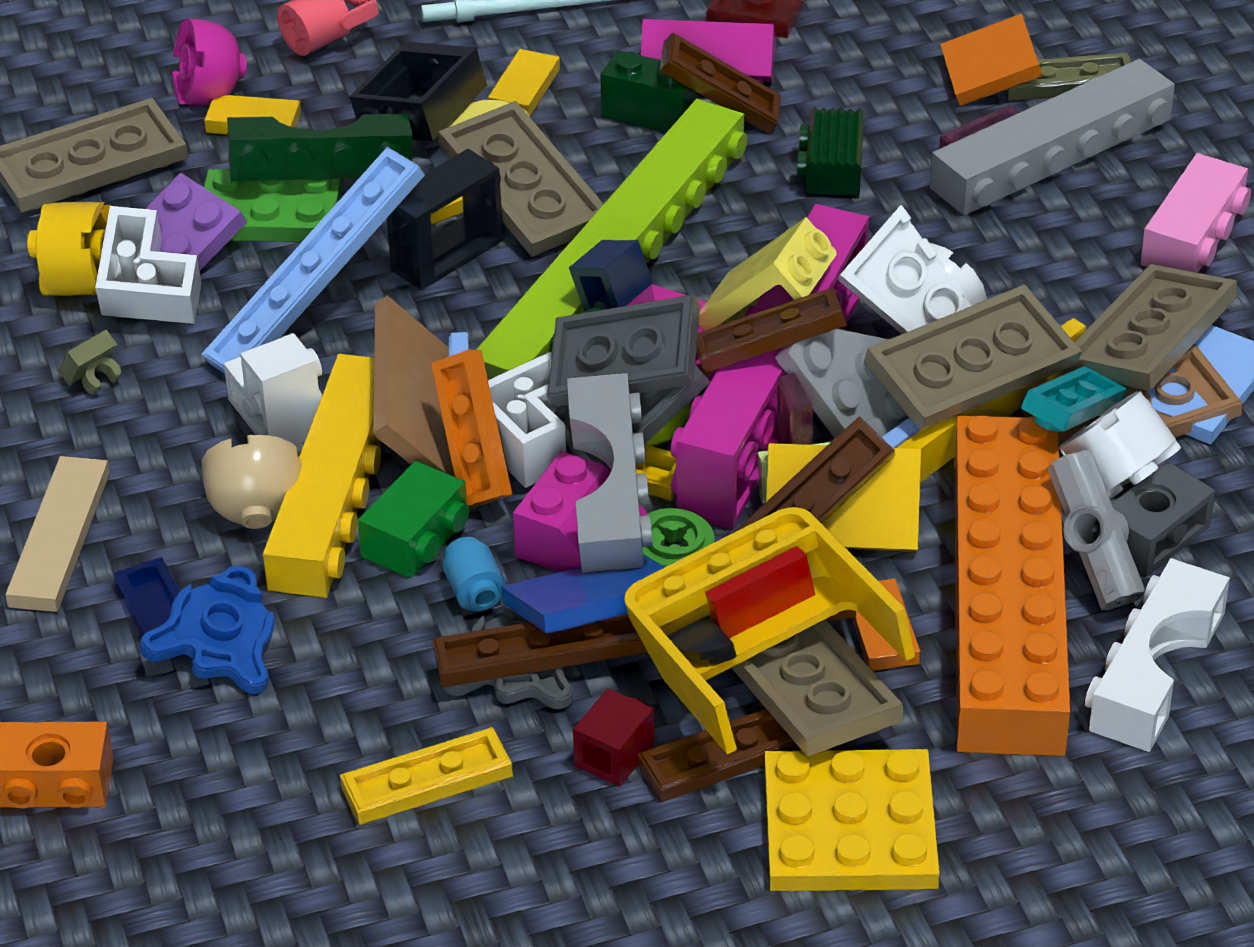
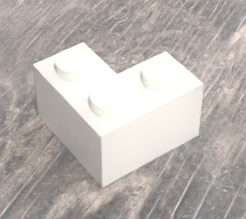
(140, 279)
(276, 388)
(526, 419)

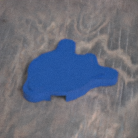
(219, 628)

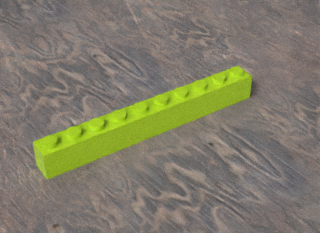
(643, 209)

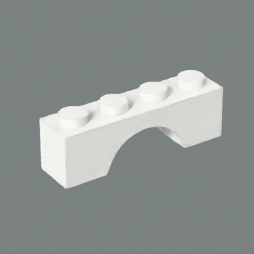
(1177, 613)

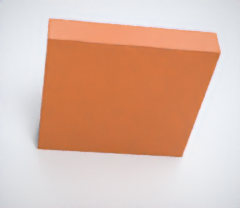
(991, 60)

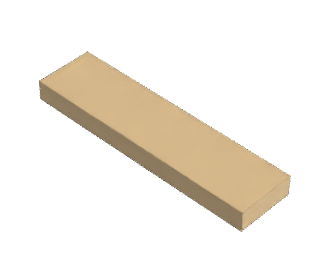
(57, 534)

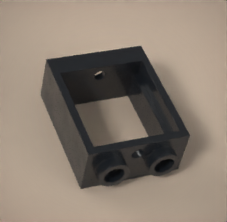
(411, 67)
(428, 258)

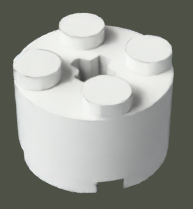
(1125, 442)

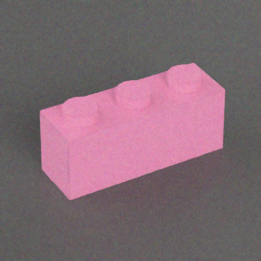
(1196, 215)

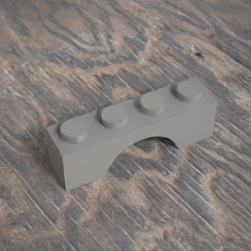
(609, 518)

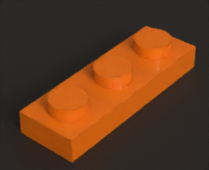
(471, 427)

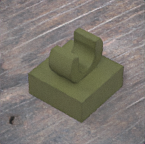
(89, 358)

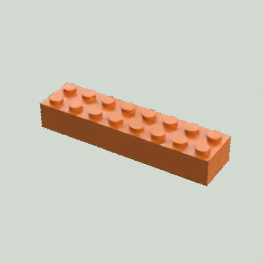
(1009, 590)

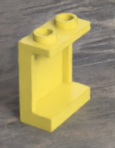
(791, 260)

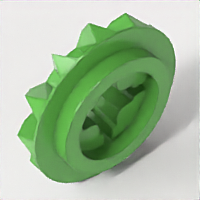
(675, 525)

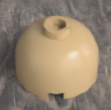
(250, 479)

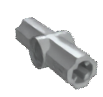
(1109, 557)

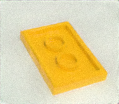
(877, 516)

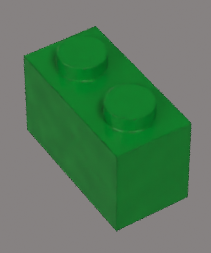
(413, 519)

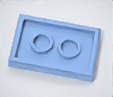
(1233, 360)

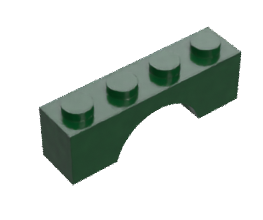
(274, 151)

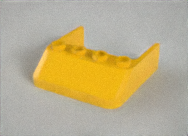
(678, 598)

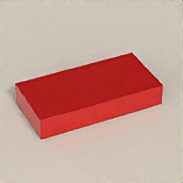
(761, 592)

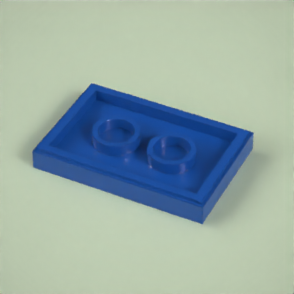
(574, 597)

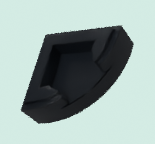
(704, 641)

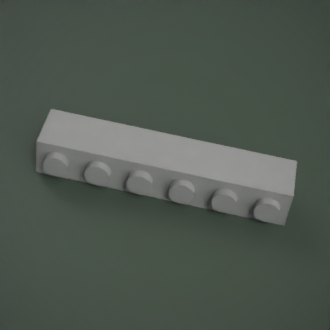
(1051, 136)

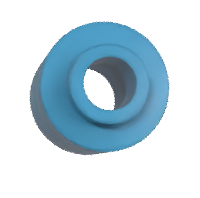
(473, 574)

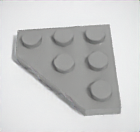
(841, 382)

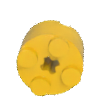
(69, 247)

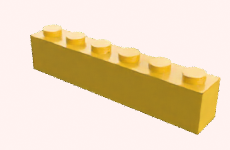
(332, 484)

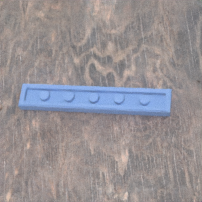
(317, 258)

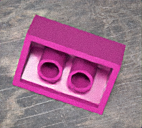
(740, 45)

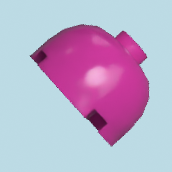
(207, 62)

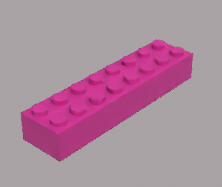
(739, 408)

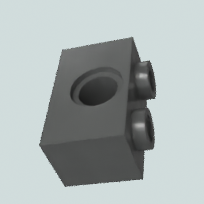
(1164, 515)

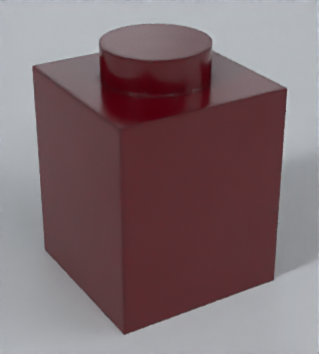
(612, 736)

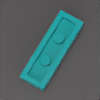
(1072, 399)

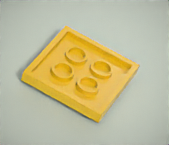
(850, 820)

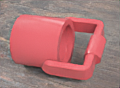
(317, 23)

